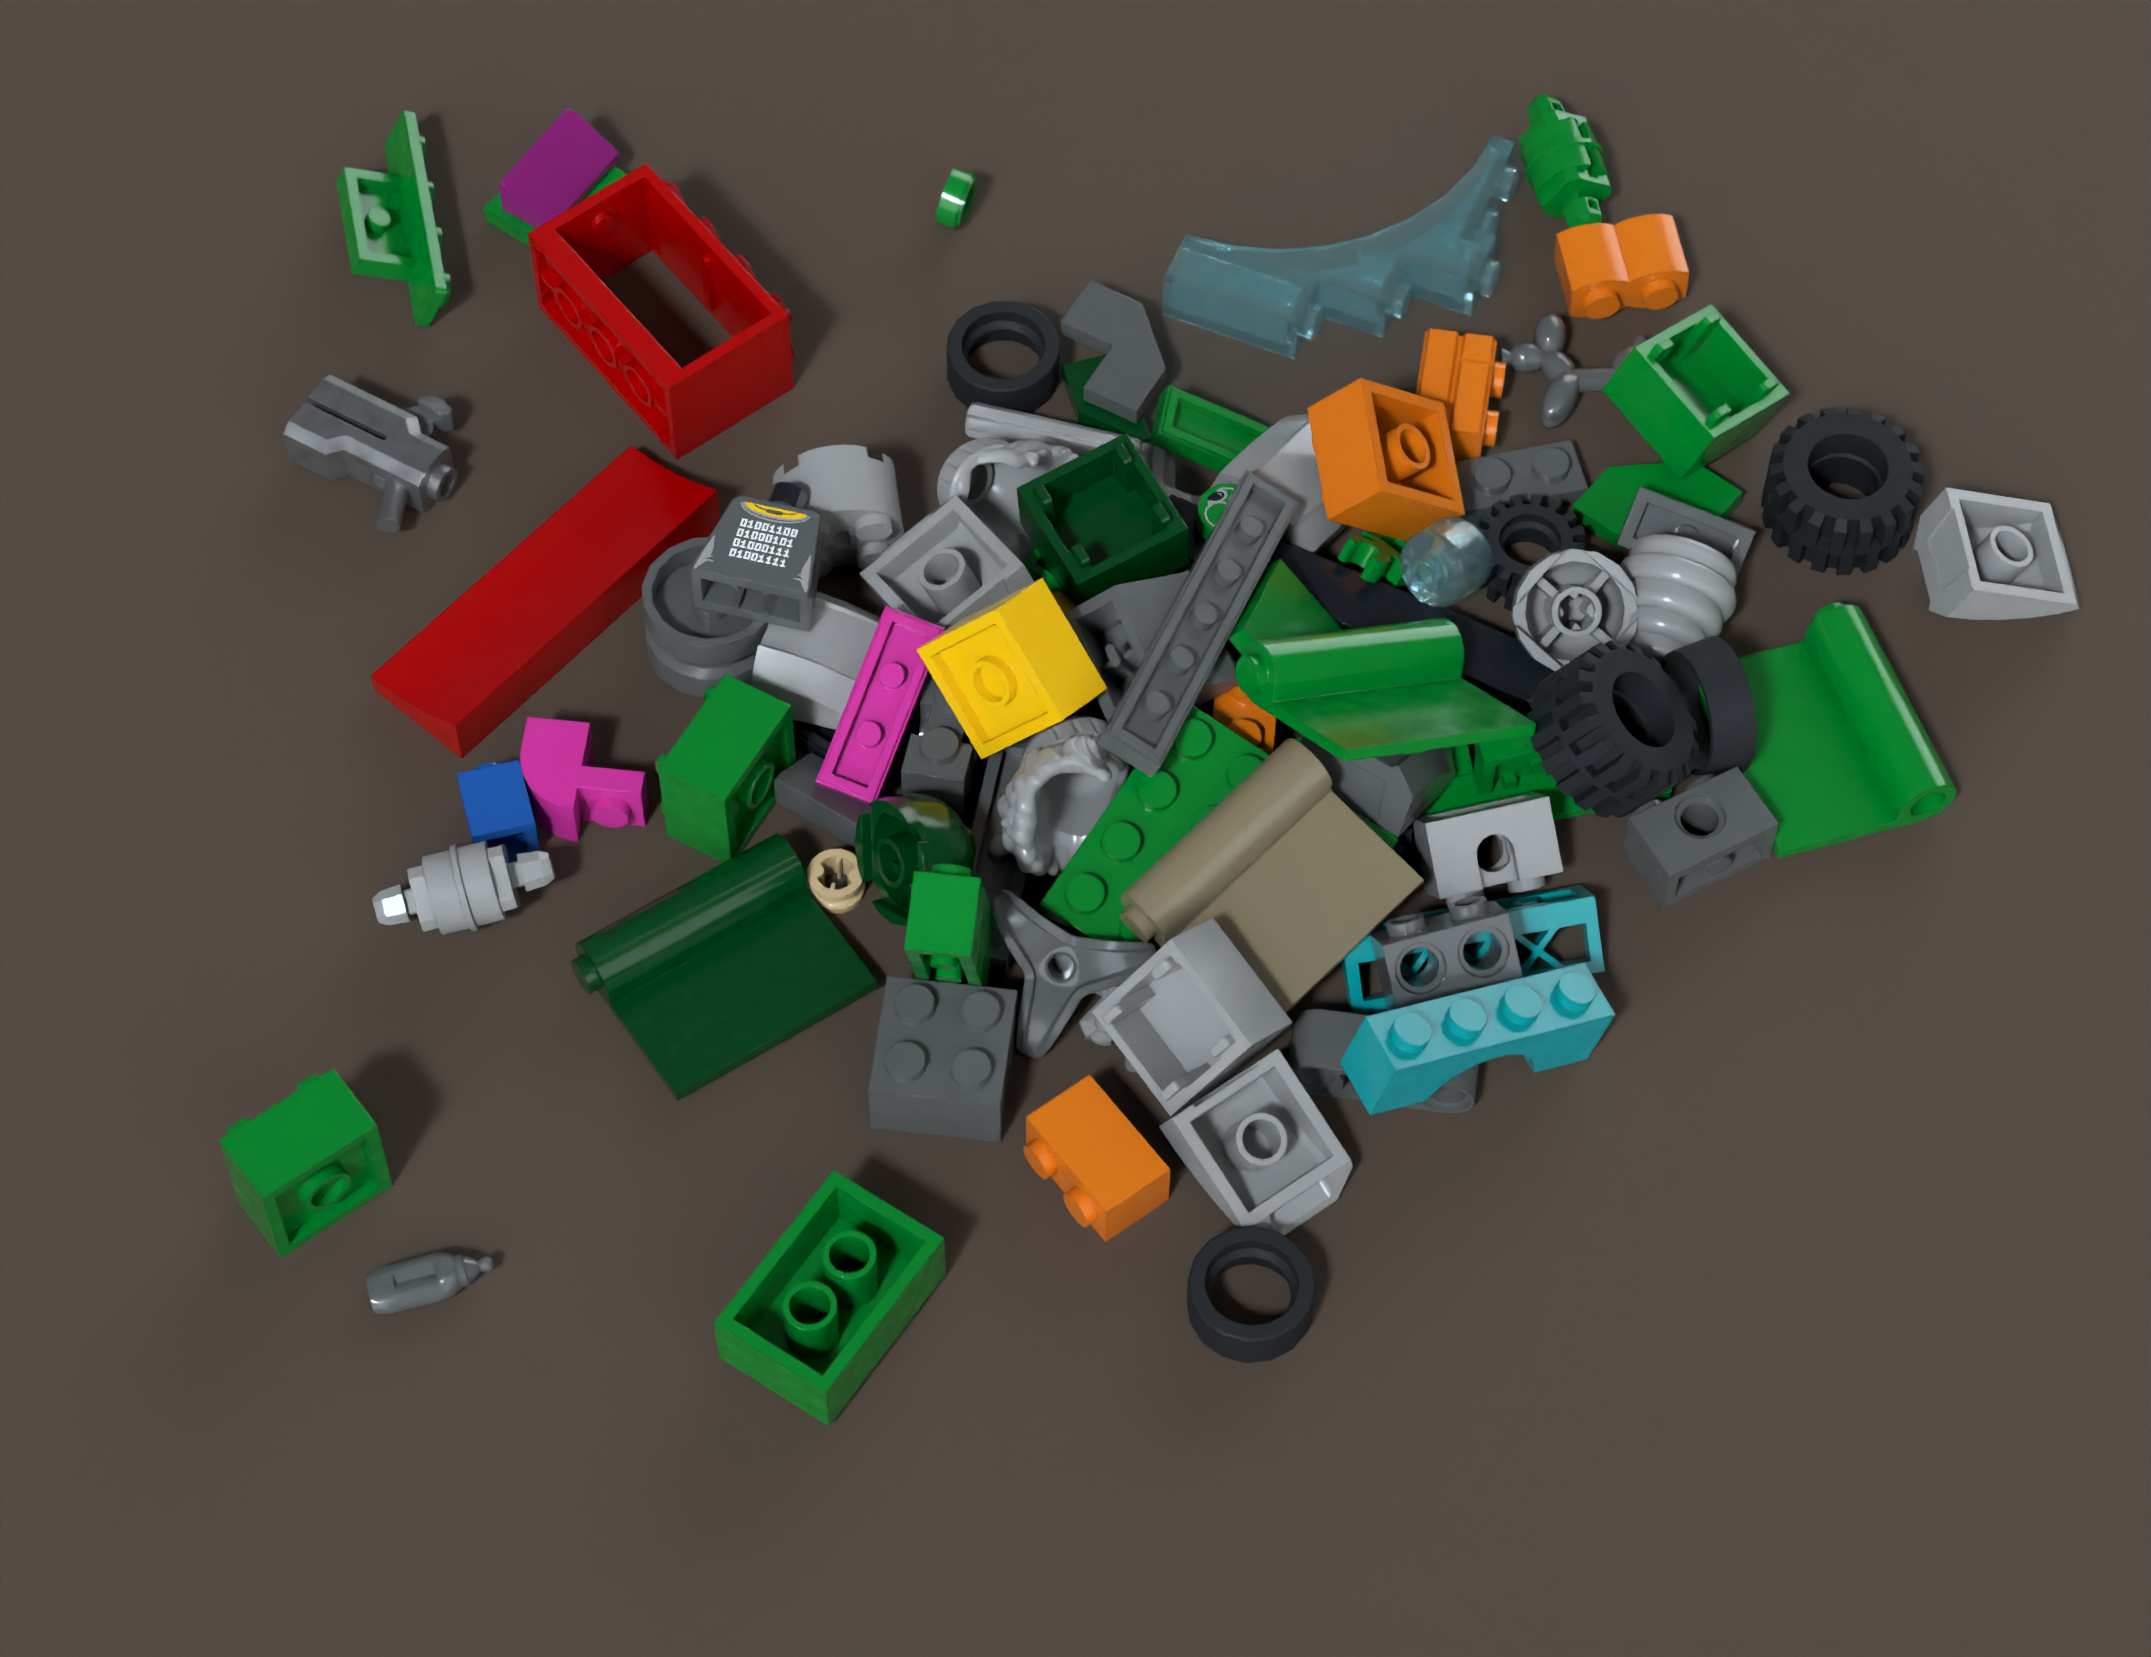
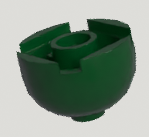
(908, 836)

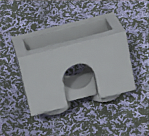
(1450, 842)

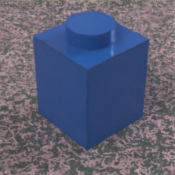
(498, 807)

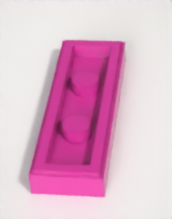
(878, 708)

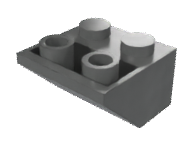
(1120, 627)

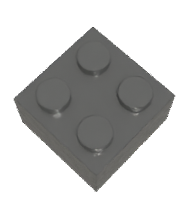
(943, 1059)

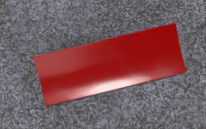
(544, 601)

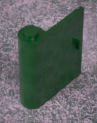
(723, 967)

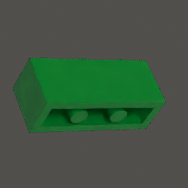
(949, 926)

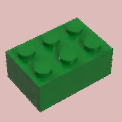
(830, 1297)

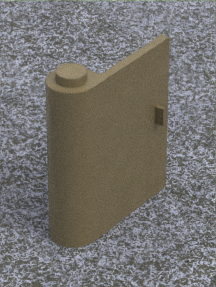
(1279, 873)

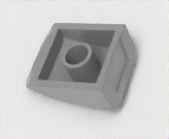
(1289, 463)
(1993, 558)
(945, 567)
(818, 666)
(1261, 1148)

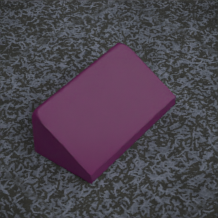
(557, 170)

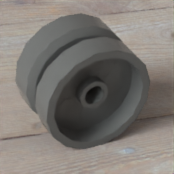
(692, 644)

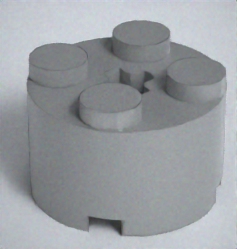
(854, 501)

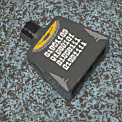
(762, 560)

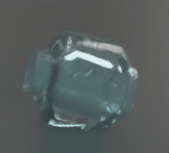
(1446, 562)

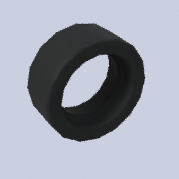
(1003, 323)
(1260, 1248)

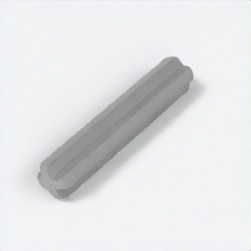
(1013, 425)

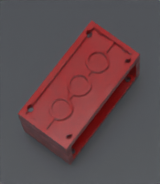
(674, 402)

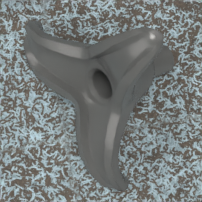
(1058, 969)

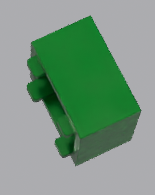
(1695, 391)
(725, 768)
(306, 1162)

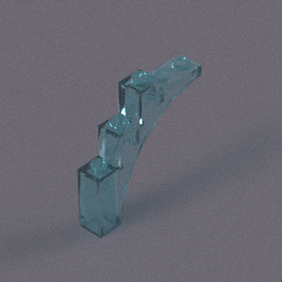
(1363, 282)

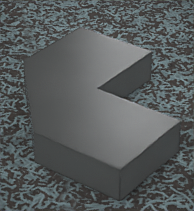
(1132, 364)

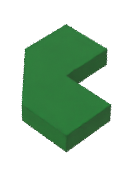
(1608, 499)

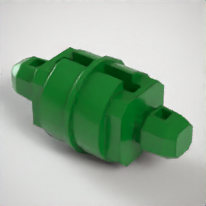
(1563, 163)

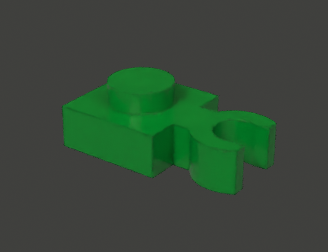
(1377, 555)

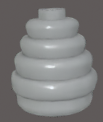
(1680, 592)

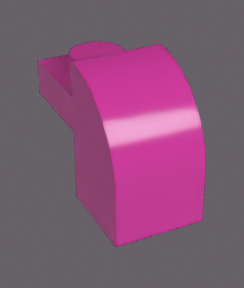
(567, 788)

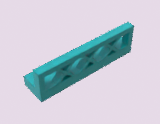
(1528, 913)

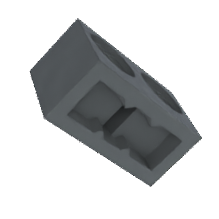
(1444, 939)

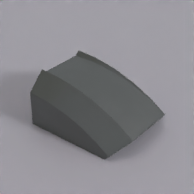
(1390, 787)

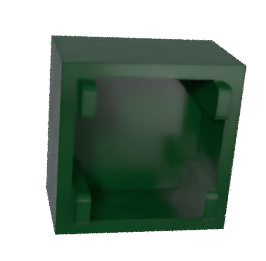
(1103, 521)

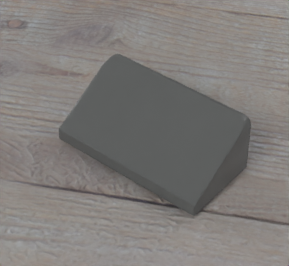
(828, 810)

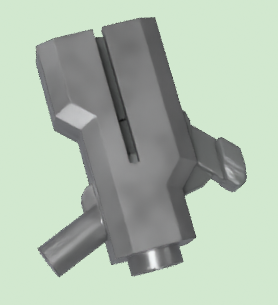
(376, 445)

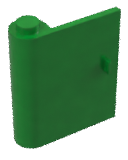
(1376, 690)
(1838, 738)

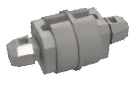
(463, 887)

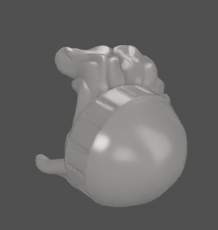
(987, 478)
(1058, 794)

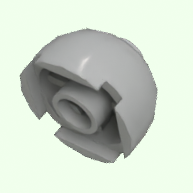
(1571, 605)

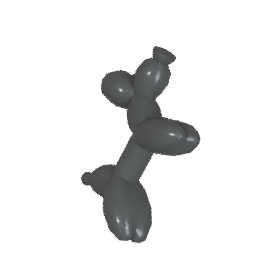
(1558, 368)

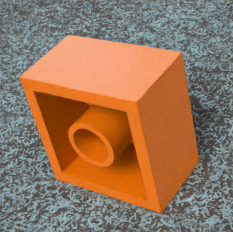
(1384, 459)

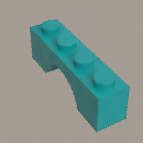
(1418, 1048)

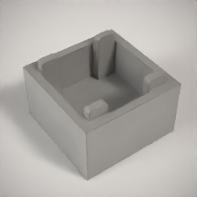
(1191, 1016)

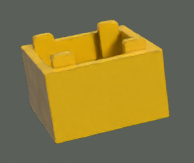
(1012, 669)

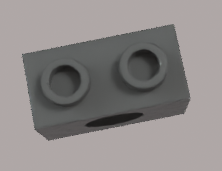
(1681, 863)

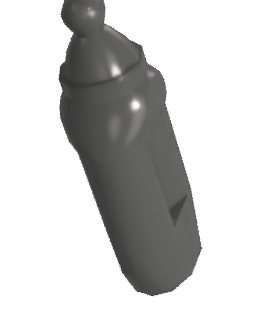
(422, 1281)

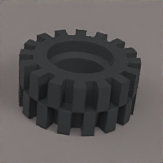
(1524, 524)

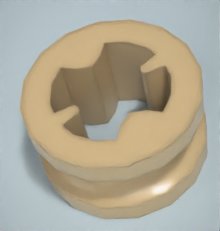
(831, 899)

